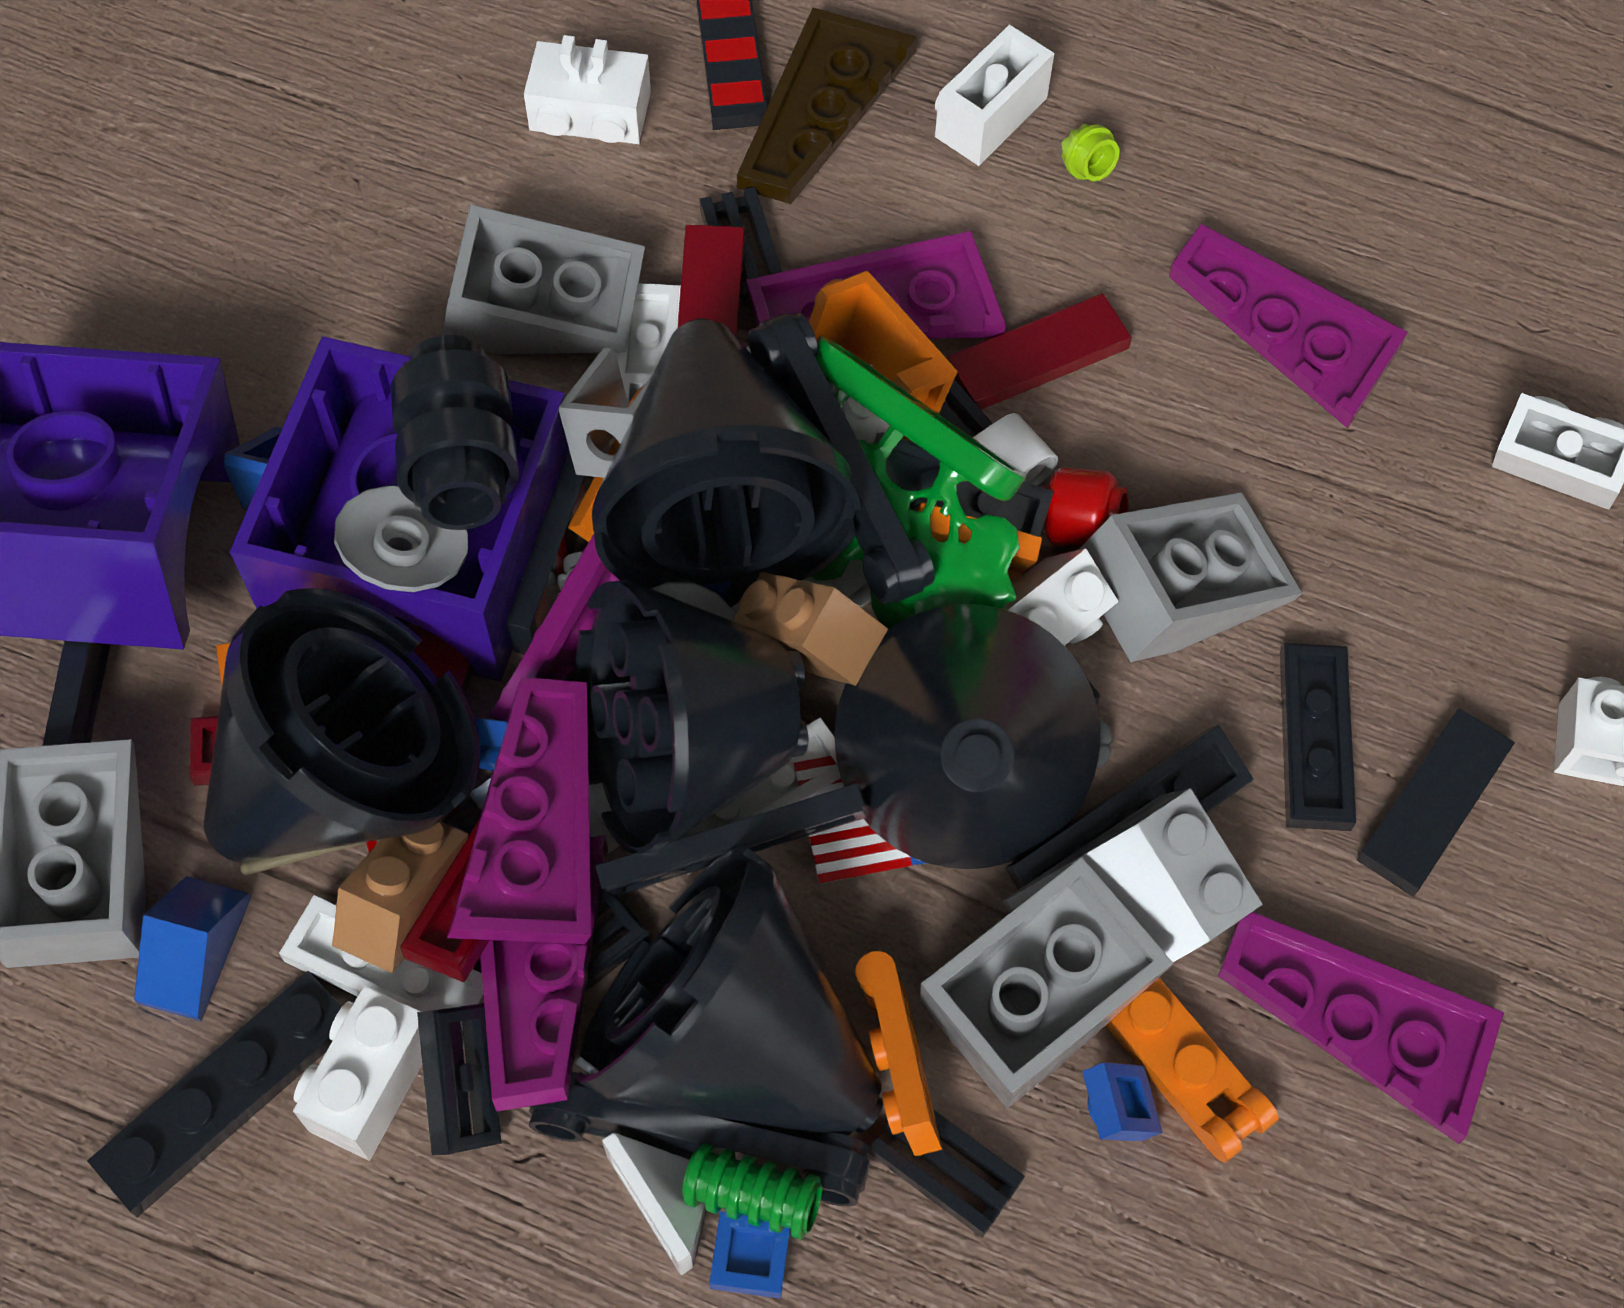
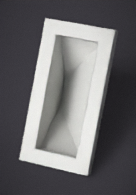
(656, 1186)

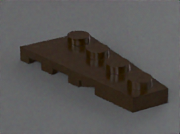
(820, 98)

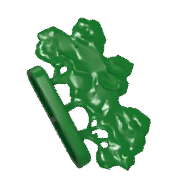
(962, 571)

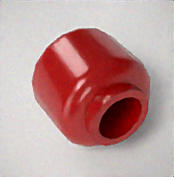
(1082, 504)

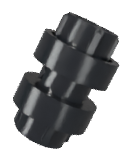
(454, 432)

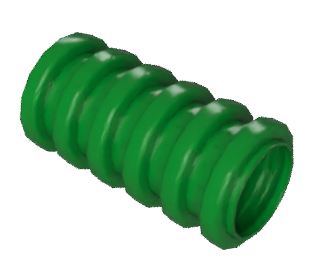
(752, 1190)

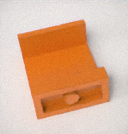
(878, 331)

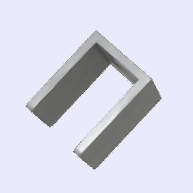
(595, 413)

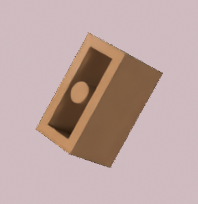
(815, 620)
(390, 891)

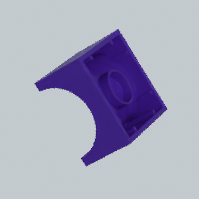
(344, 443)
(103, 488)

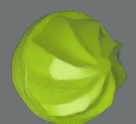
(1090, 152)

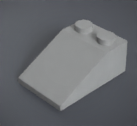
(541, 287)
(1187, 573)
(70, 854)
(1167, 873)
(1043, 981)

